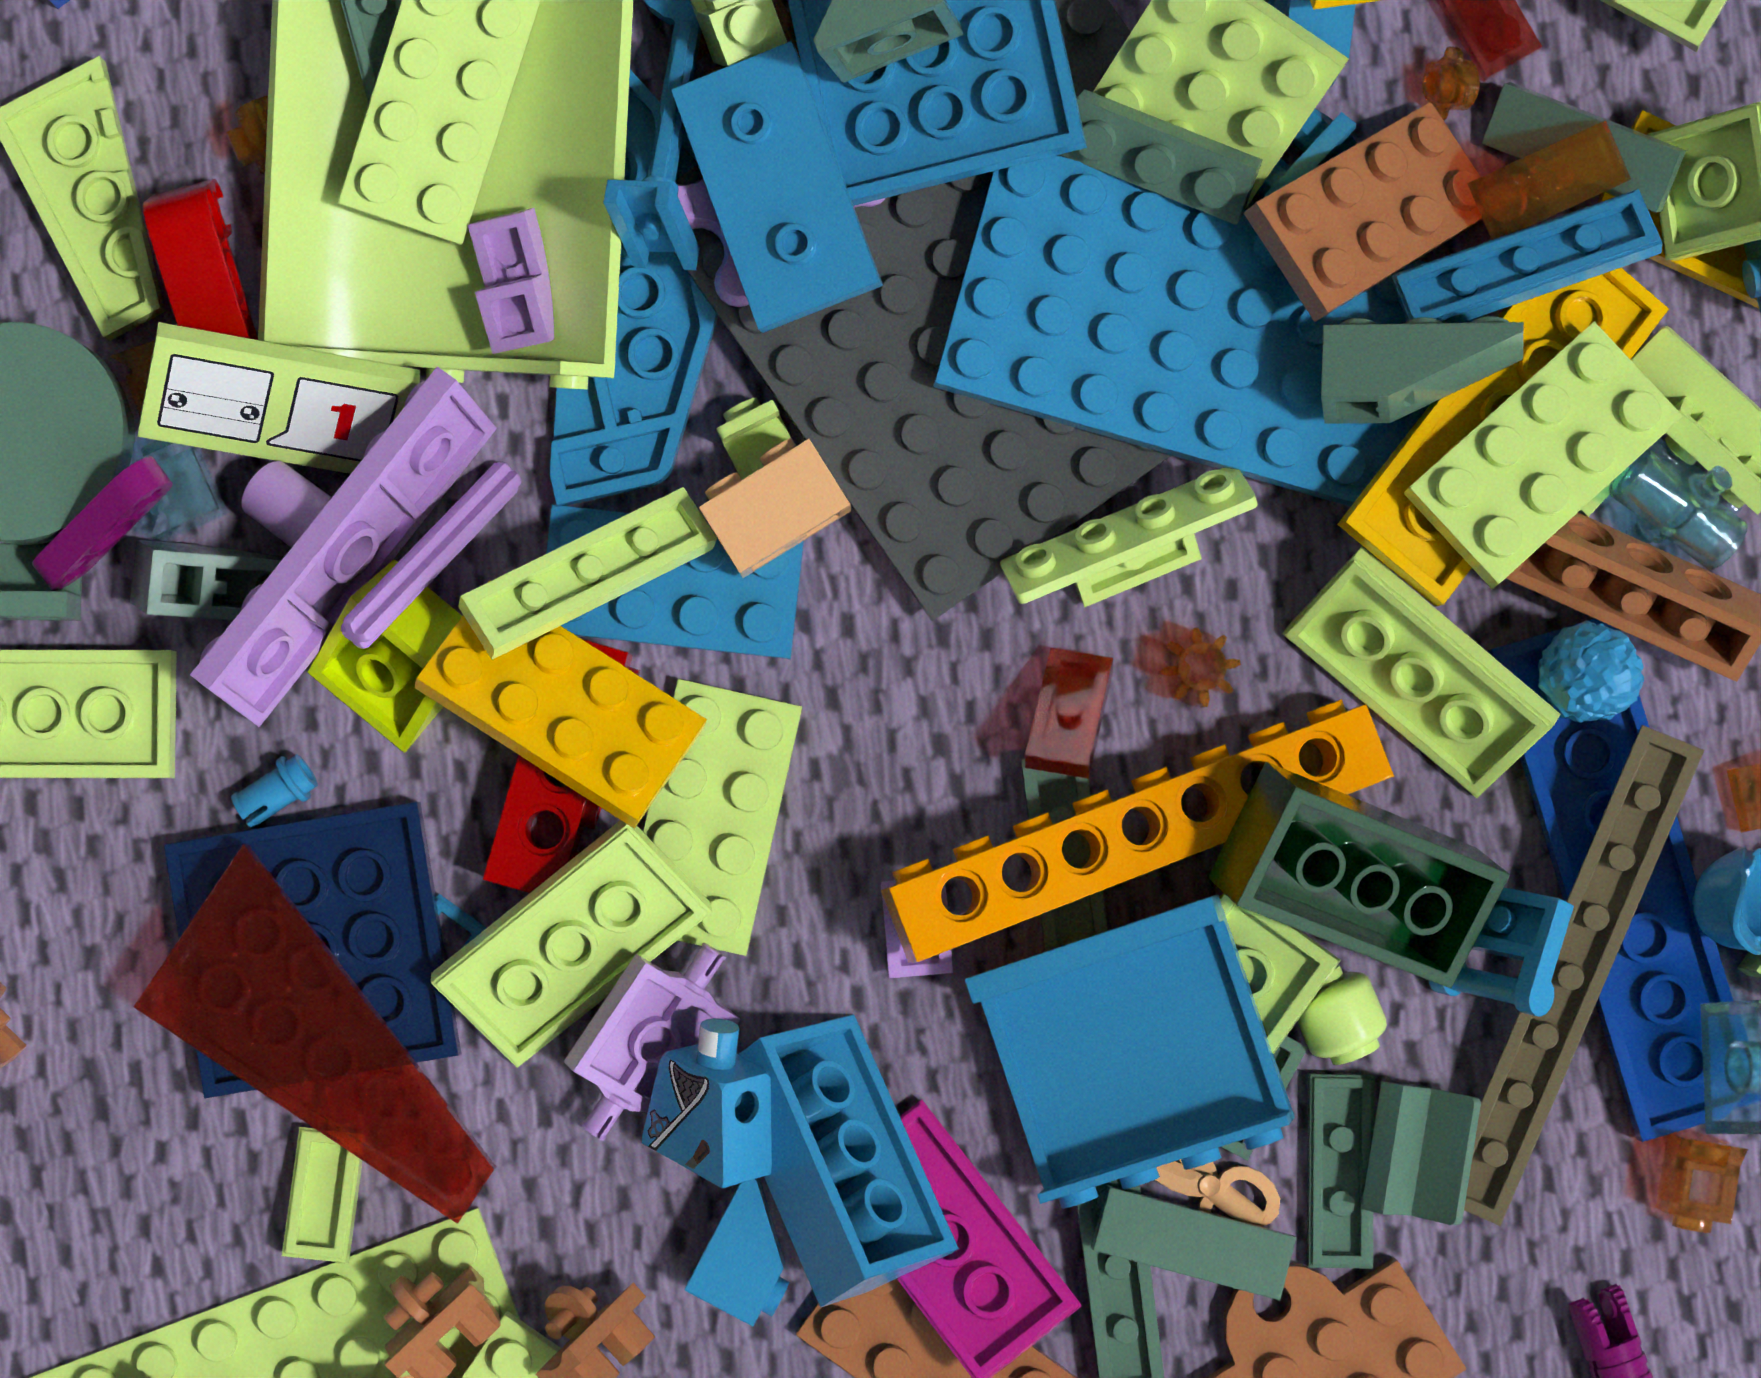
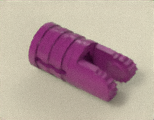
(1612, 1357)

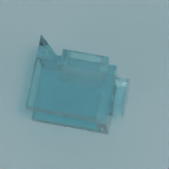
(194, 494)

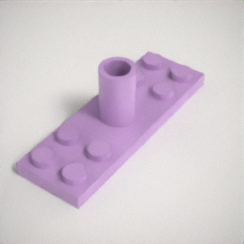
(337, 541)

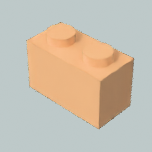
(774, 505)

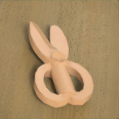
(1216, 1190)

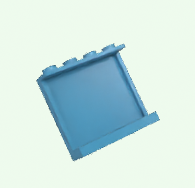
(1134, 1051)

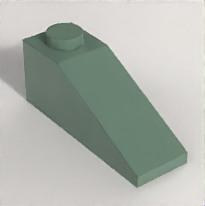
(196, 579)

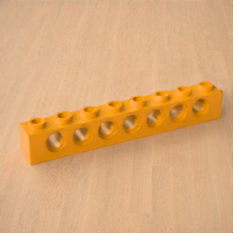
(926, 928)

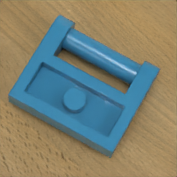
(1524, 929)

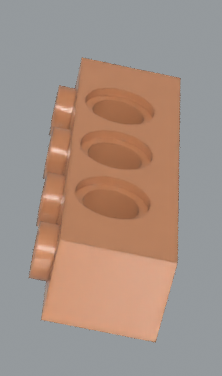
(1647, 594)

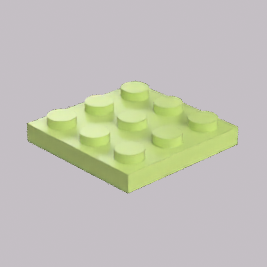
(1224, 73)

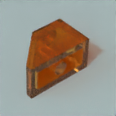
(1549, 181)

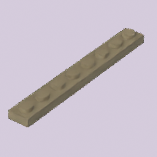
(1604, 905)

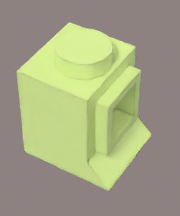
(738, 28)

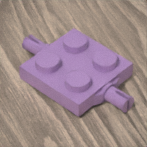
(636, 1026)

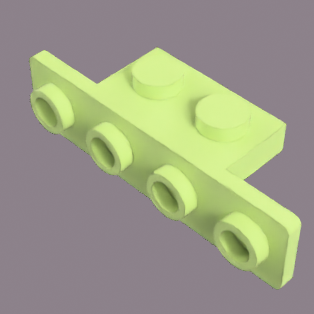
(1717, 421)
(1130, 544)

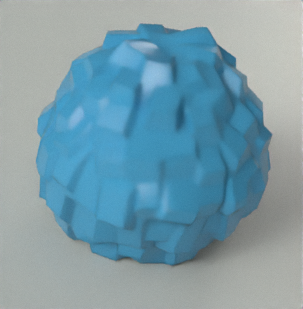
(1590, 672)

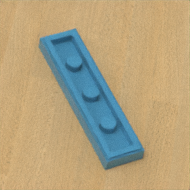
(1530, 261)

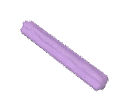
(430, 555)

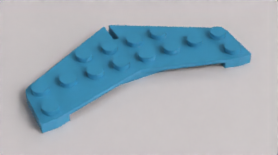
(631, 426)

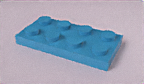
(695, 604)

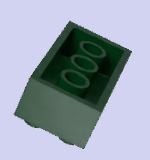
(1357, 875)

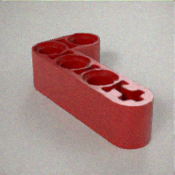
(198, 260)

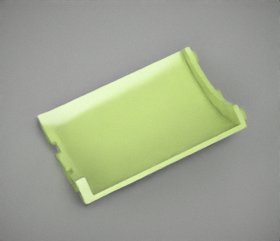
(409, 297)

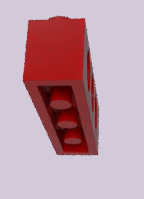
(515, 856)

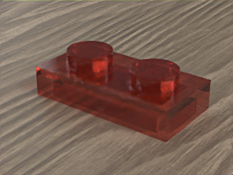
(1491, 33)
(1069, 713)

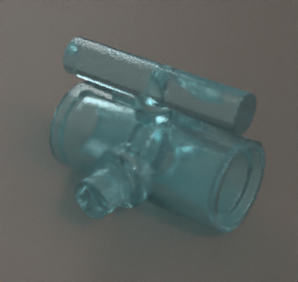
(1680, 505)

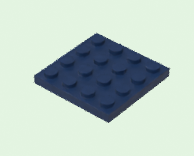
(365, 894)

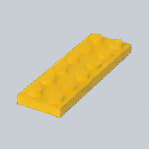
(1388, 521)

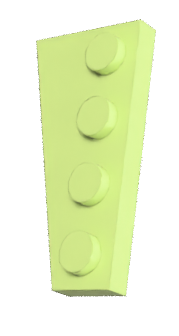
(81, 181)

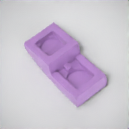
(516, 280)

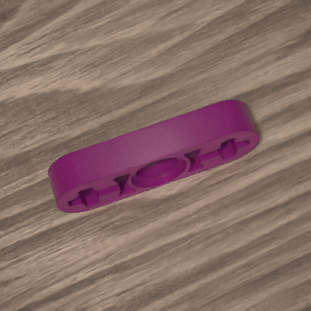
(102, 523)

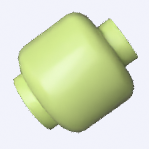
(1343, 1018)

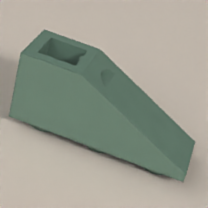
(1398, 368)

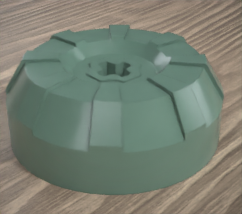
(60, 431)

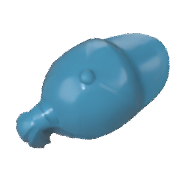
(1730, 900)

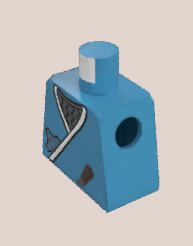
(712, 1109)

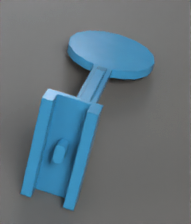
(649, 210)

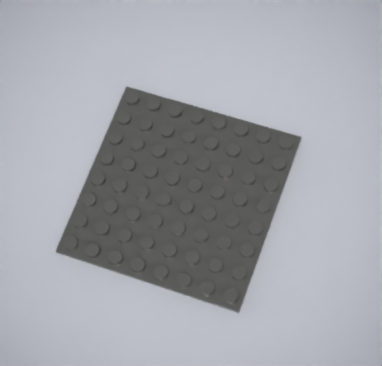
(928, 470)

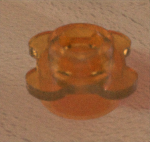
(1451, 82)

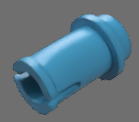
(275, 790)

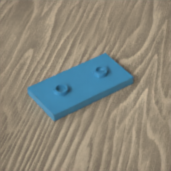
(776, 187)

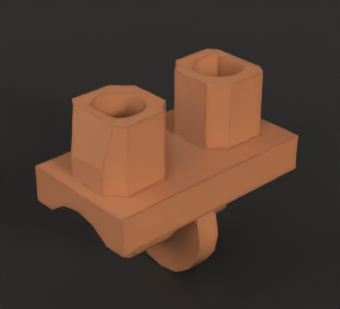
(460, 1305)
(616, 1325)

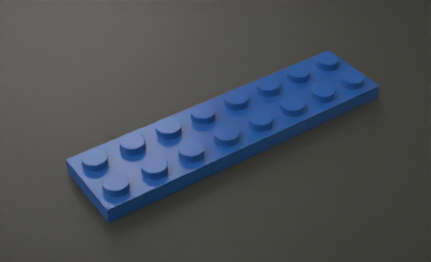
(1665, 958)

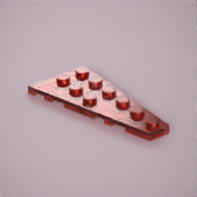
(288, 1019)

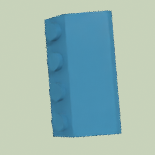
(845, 1163)

